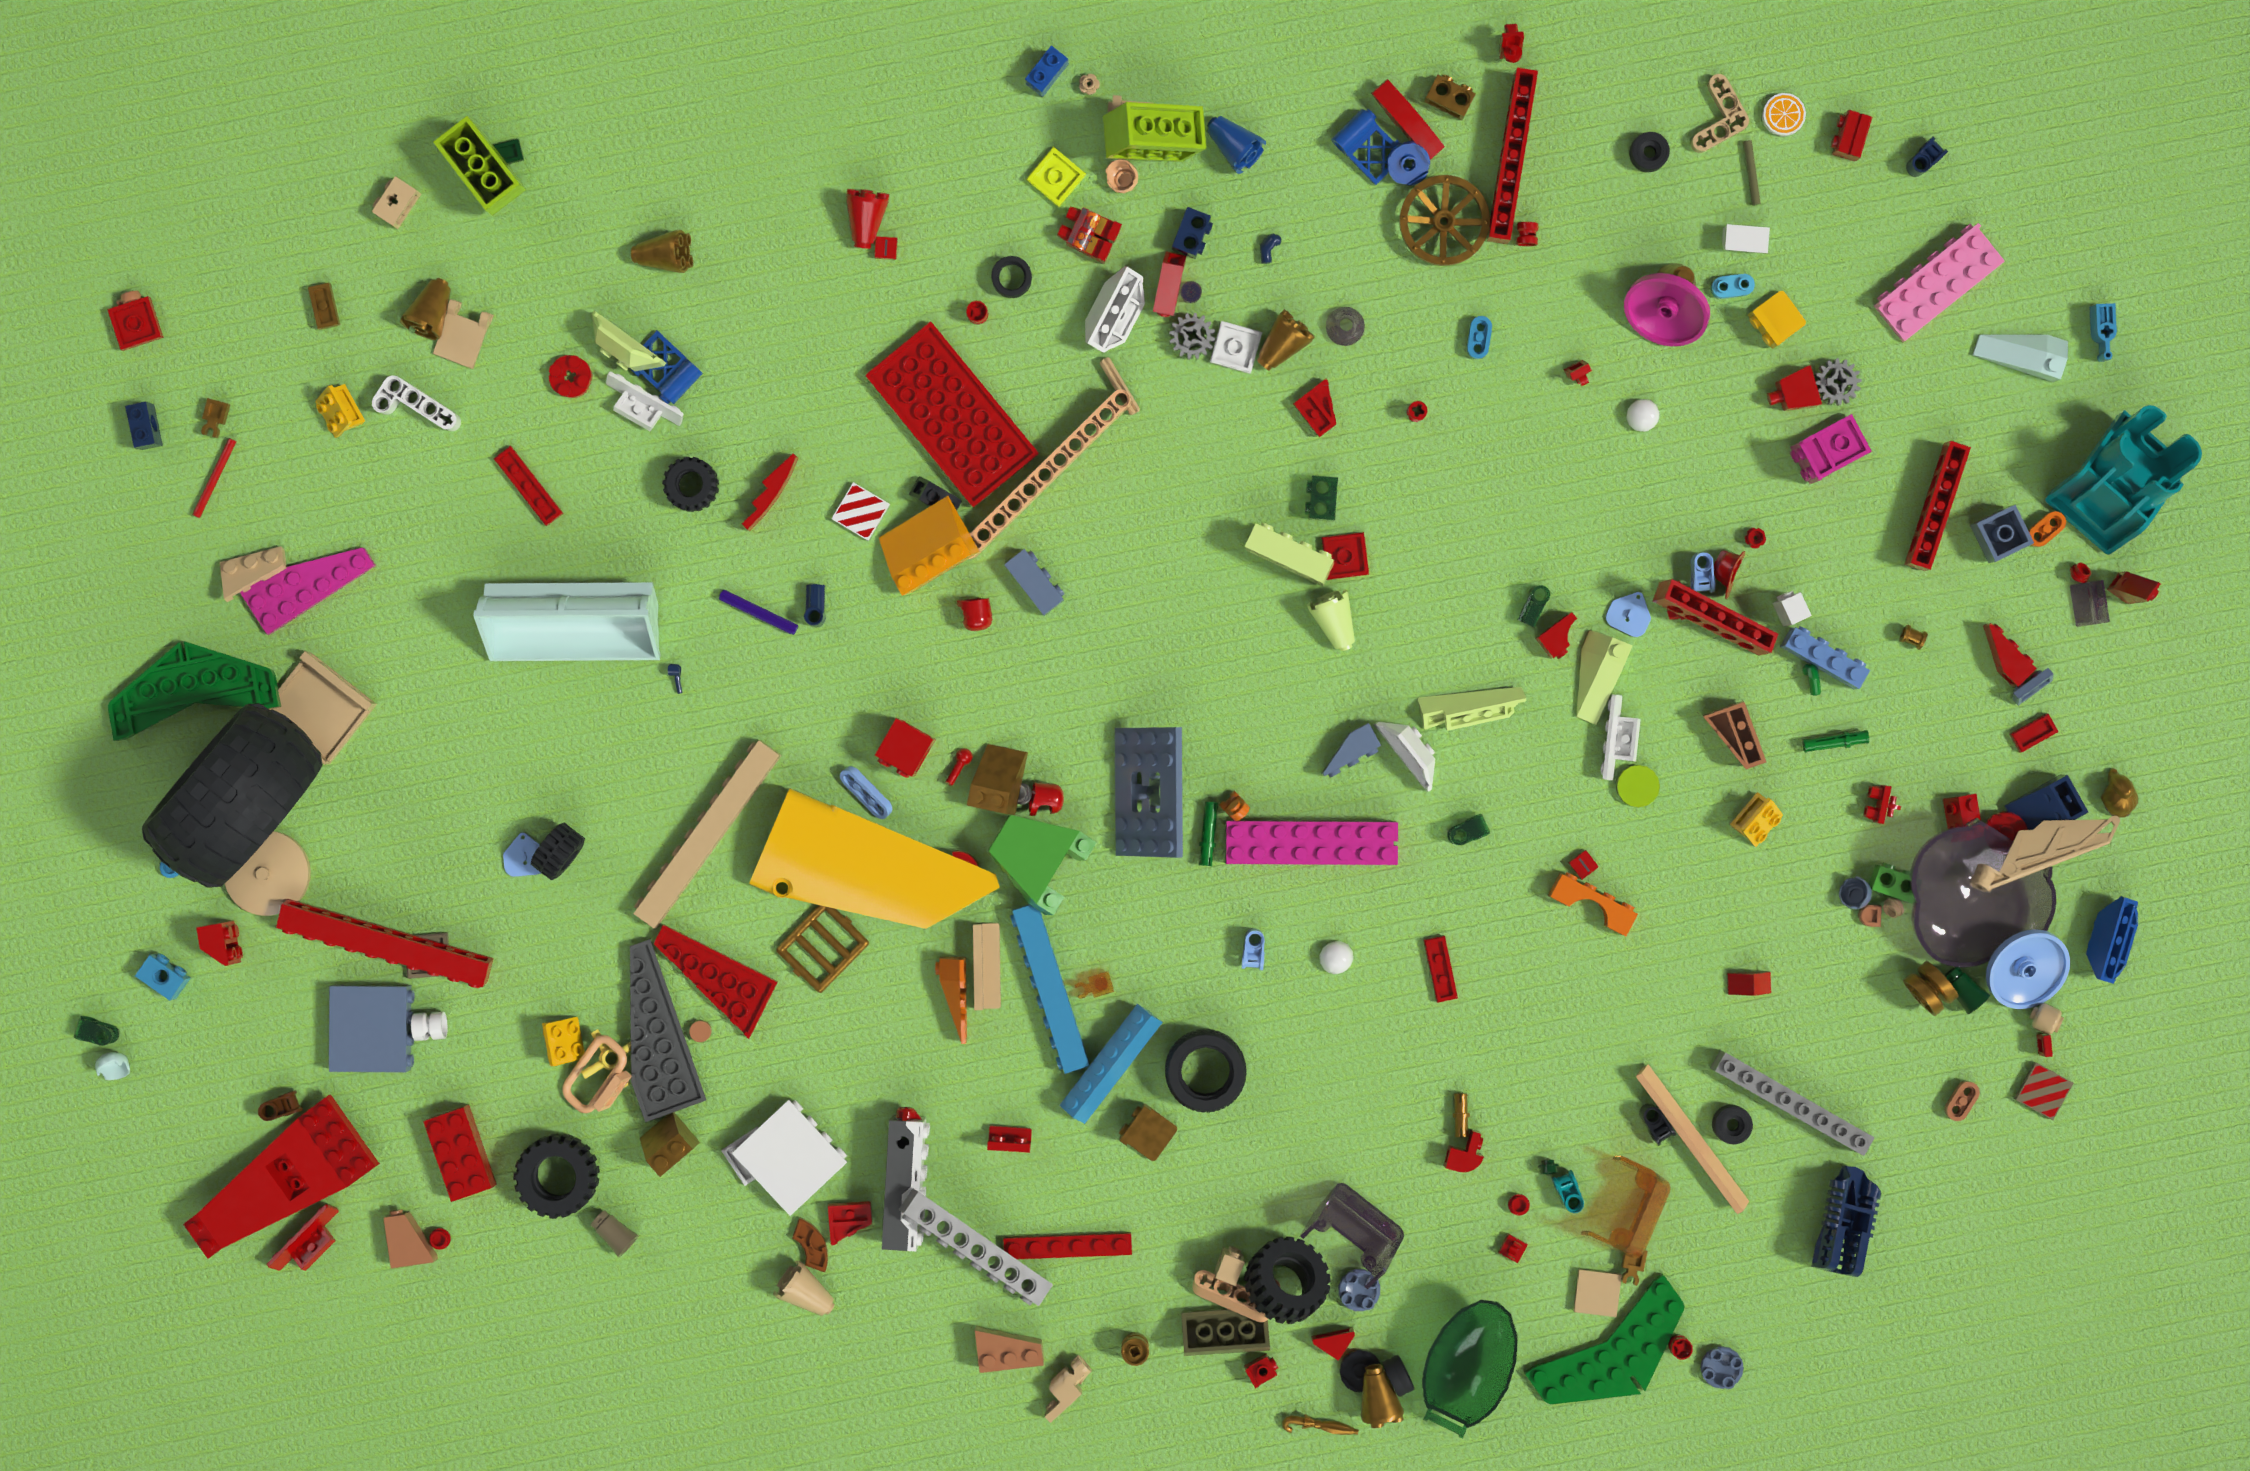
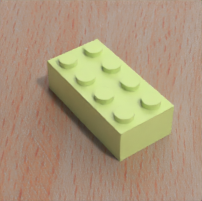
(1288, 554)

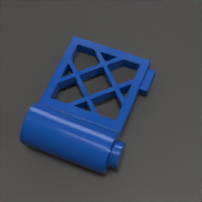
(1355, 134)
(680, 376)

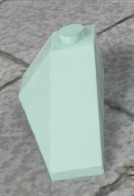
(2032, 354)

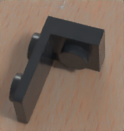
(931, 493)

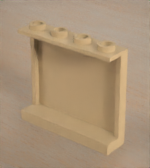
(323, 705)

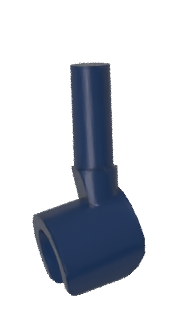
(675, 670)

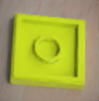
(1056, 177)

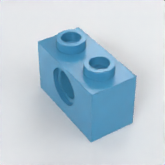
(151, 975)

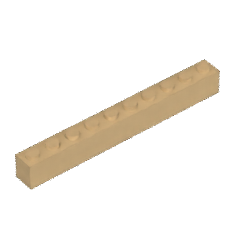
(707, 834)

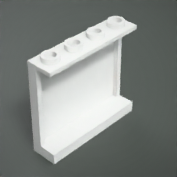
(790, 1156)

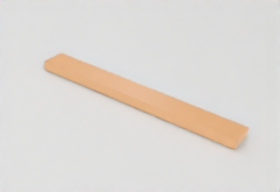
(1692, 1139)

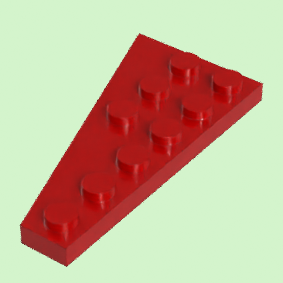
(725, 981)

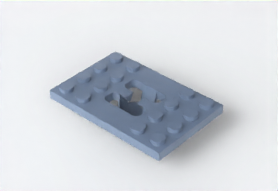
(1149, 831)

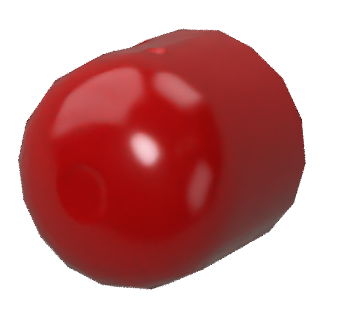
(976, 613)
(1046, 794)

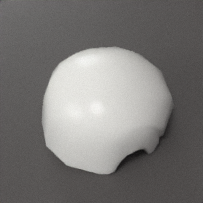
(1642, 415)
(1336, 957)

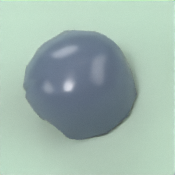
(1855, 893)

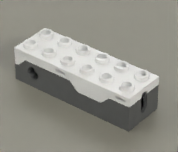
(904, 1172)

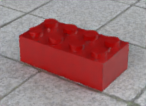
(460, 1153)

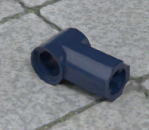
(815, 603)

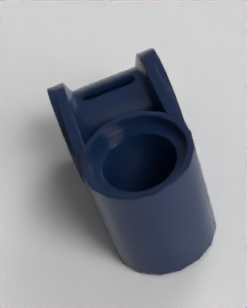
(1927, 155)

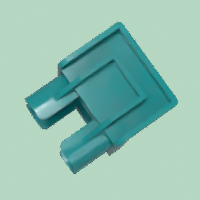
(2125, 480)

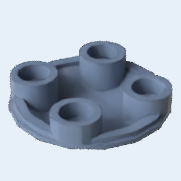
(1353, 1292)
(1722, 1367)

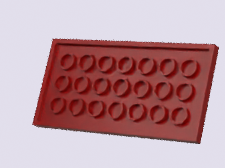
(952, 414)

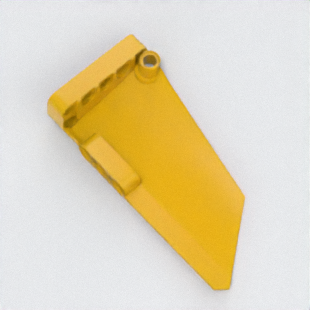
(863, 866)

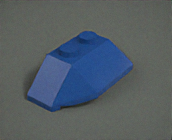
(2112, 938)

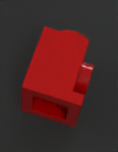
(1252, 1370)

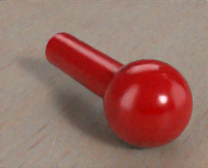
(963, 757)

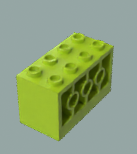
(1154, 132)

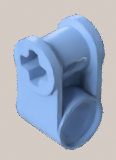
(1702, 575)
(1253, 951)

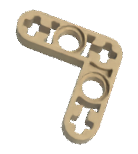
(1728, 114)

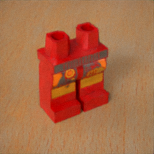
(1084, 231)

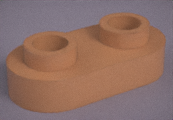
(1964, 1102)

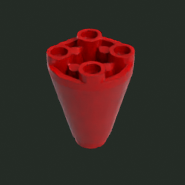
(865, 215)

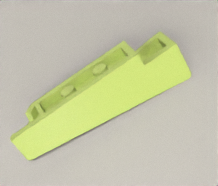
(1469, 708)

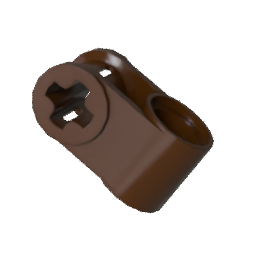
(283, 1106)

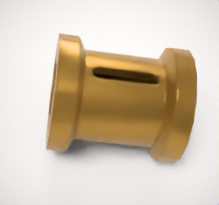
(1913, 637)

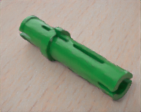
(1841, 740)
(1208, 834)

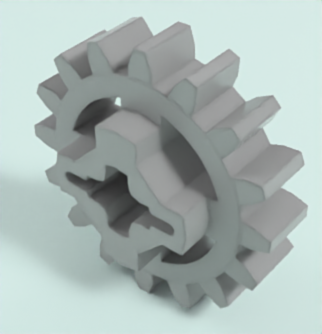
(1201, 341)
(1837, 373)

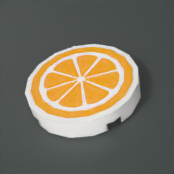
(1783, 114)

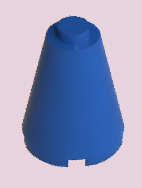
(1236, 143)

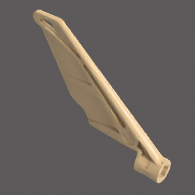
(2044, 847)

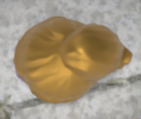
(2119, 795)

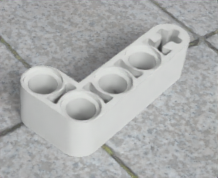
(419, 406)

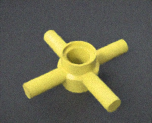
(602, 1063)

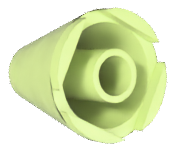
(1334, 618)

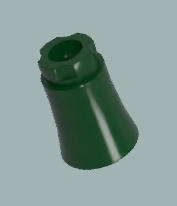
(1969, 993)

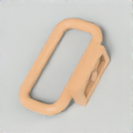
(611, 1086)

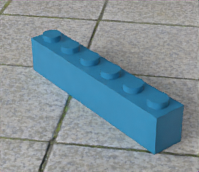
(1110, 1064)

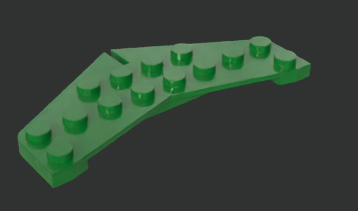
(177, 684)
(1630, 1351)

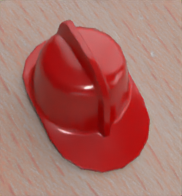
(1726, 568)

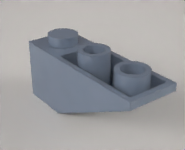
(1355, 745)

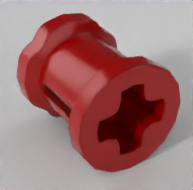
(1423, 408)

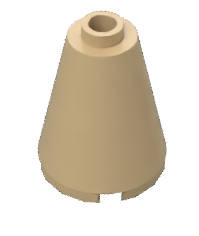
(803, 1290)

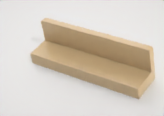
(986, 966)

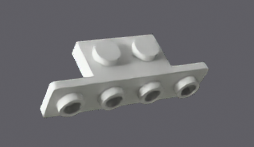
(640, 405)
(1621, 738)

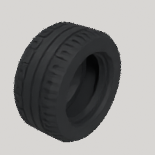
(1210, 1101)

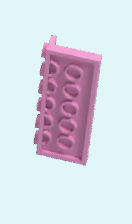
(1938, 282)

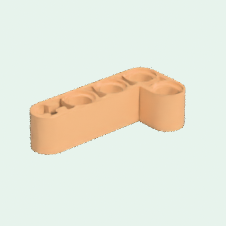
(1229, 1299)

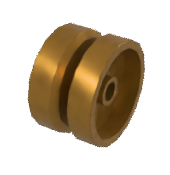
(1930, 988)

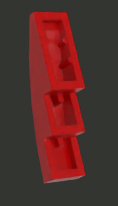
(1407, 118)
(775, 485)

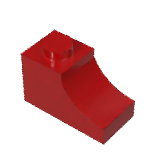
(1555, 638)

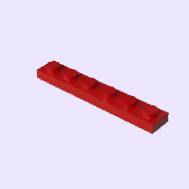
(1069, 1245)

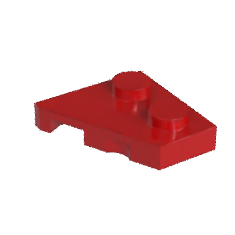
(1317, 408)

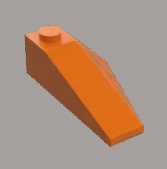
(953, 982)

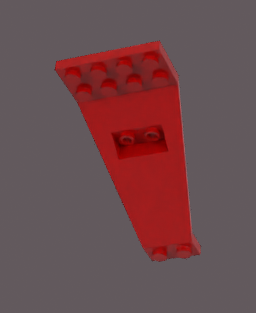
(300, 1167)

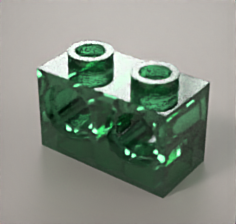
(1327, 499)

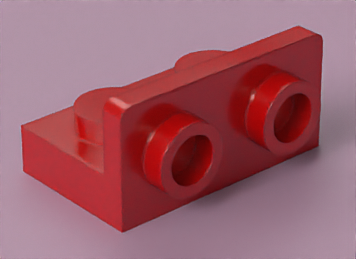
(1009, 1139)

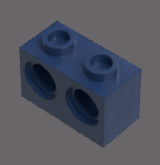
(1187, 231)

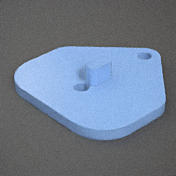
(1630, 608)
(517, 853)

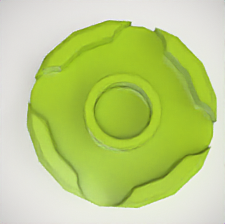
(1638, 786)

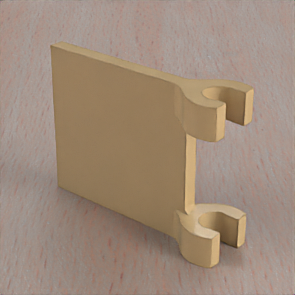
(462, 336)

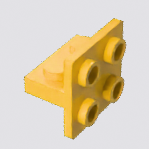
(339, 409)
(1757, 819)
(563, 1041)

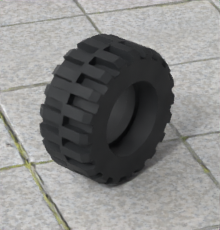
(531, 1188)
(1270, 1297)

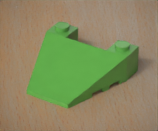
(1031, 855)

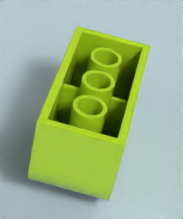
(479, 165)

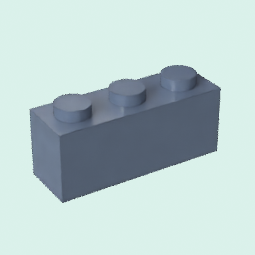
(1035, 581)

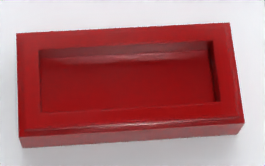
(2034, 733)

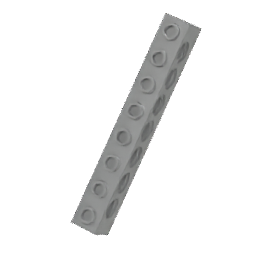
(1792, 1102)
(1037, 1287)

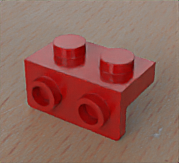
(1961, 810)

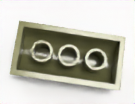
(1222, 1333)

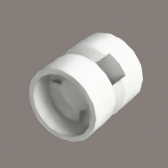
(429, 1026)

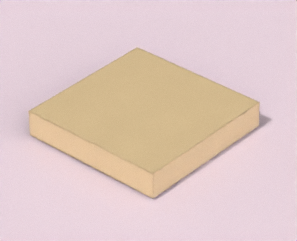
(1597, 1292)

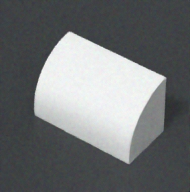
(1745, 238)

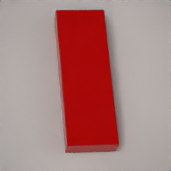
(1440, 969)

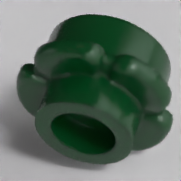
(1548, 1167)

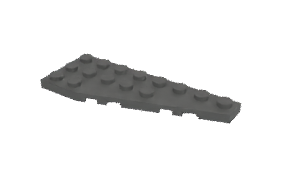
(660, 1057)

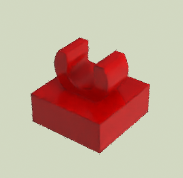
(1578, 372)
(1513, 1248)

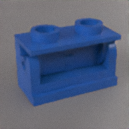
(1047, 71)

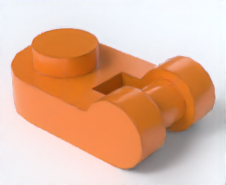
(1235, 807)

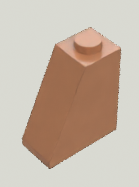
(406, 1241)

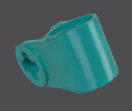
(1567, 1188)

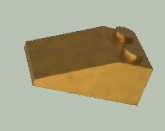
(998, 780)

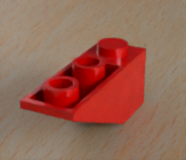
(2133, 588)
(2007, 658)

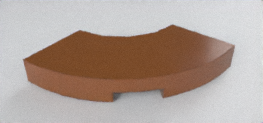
(813, 1244)

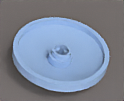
(2028, 969)

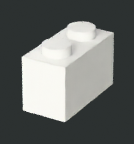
(1791, 608)

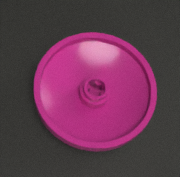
(1667, 309)

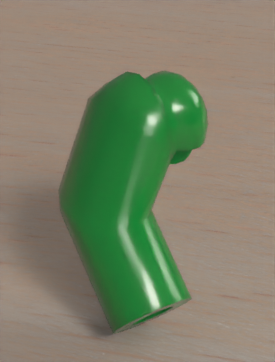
(1814, 680)

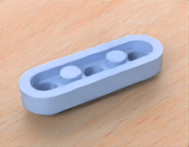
(866, 792)

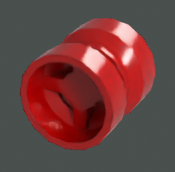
(1527, 234)
(974, 310)
(1684, 1348)

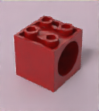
(904, 748)

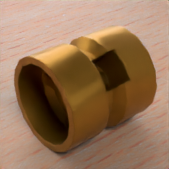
(1135, 1349)

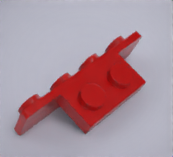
(308, 1243)

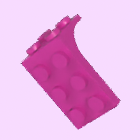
(1830, 449)

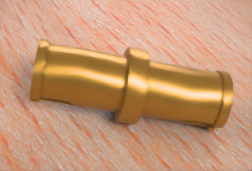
(1461, 1115)

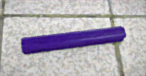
(758, 612)

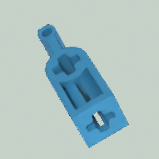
(2103, 318)

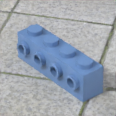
(1825, 658)

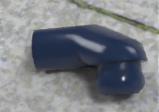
(1267, 245)

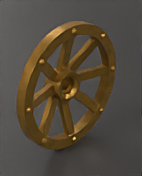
(1449, 216)

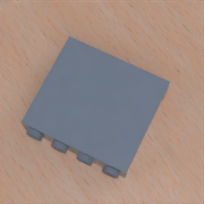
(370, 1028)

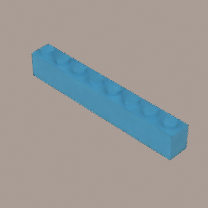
(1051, 988)

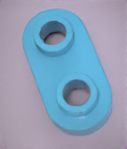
(1733, 286)

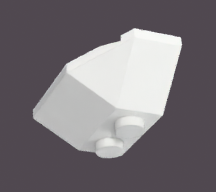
(1115, 310)
(1411, 750)

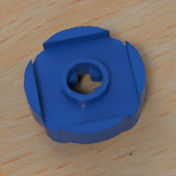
(1397, 158)

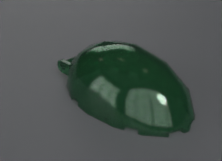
(1470, 1365)

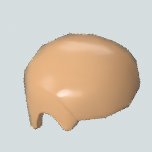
(1121, 176)

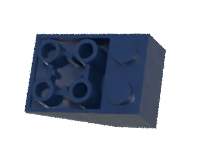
(2050, 801)

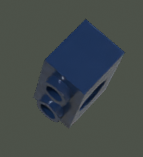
(144, 425)

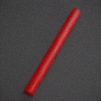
(214, 477)

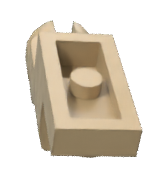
(1066, 1388)

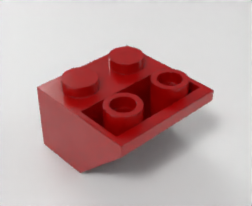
(221, 942)

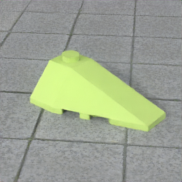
(1599, 670)

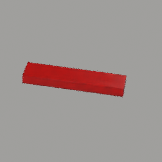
(528, 486)

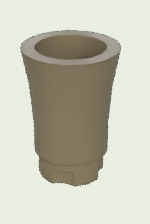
(614, 1233)

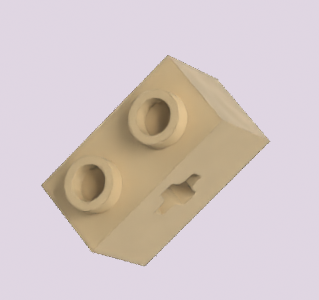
(406, 198)
(1229, 1265)

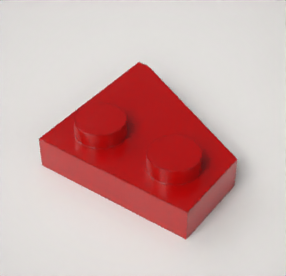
(848, 1218)

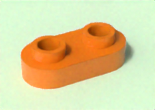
(2045, 530)

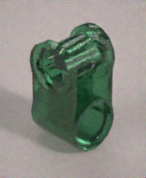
(1472, 829)
(92, 1031)

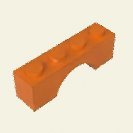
(1616, 916)

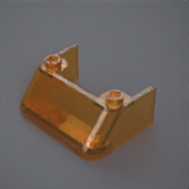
(1635, 1240)

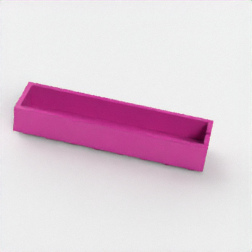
(1312, 842)

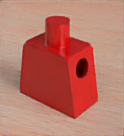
(1796, 391)

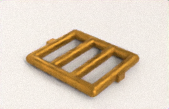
(833, 971)

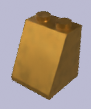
(667, 1143)

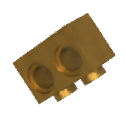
(1447, 102)

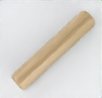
(1118, 383)

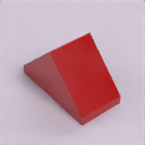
(1749, 983)
(1334, 1342)

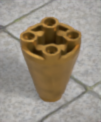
(665, 252)
(1284, 341)
(1379, 1398)

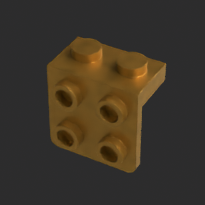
(1147, 1132)

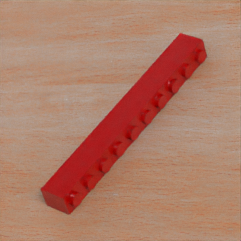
(384, 943)

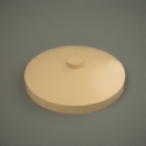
(271, 876)

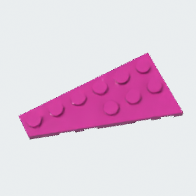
(303, 587)

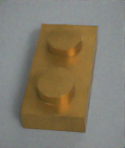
(324, 306)

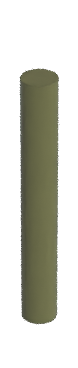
(1752, 175)

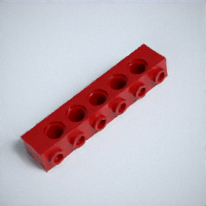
(1937, 505)
(1715, 617)

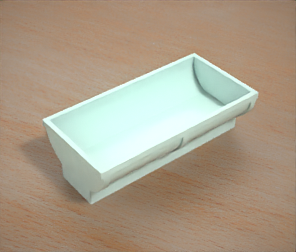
(569, 621)

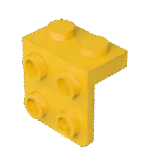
(1776, 319)

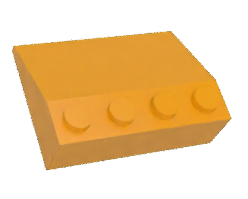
(927, 546)

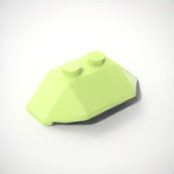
(622, 346)

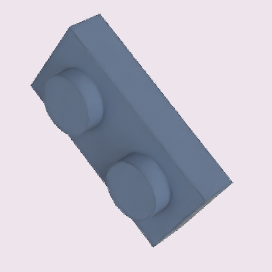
(2039, 681)

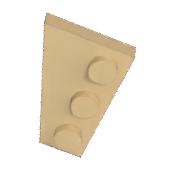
(247, 570)

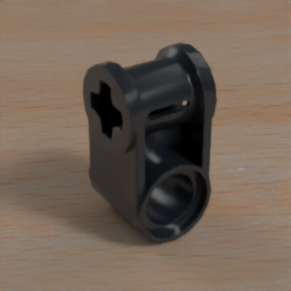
(1658, 1127)

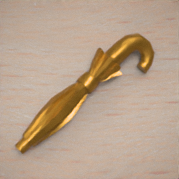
(1329, 1426)

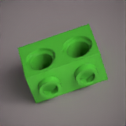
(1892, 887)

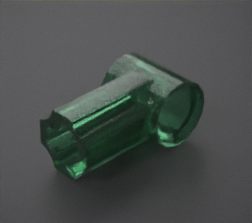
(1533, 608)

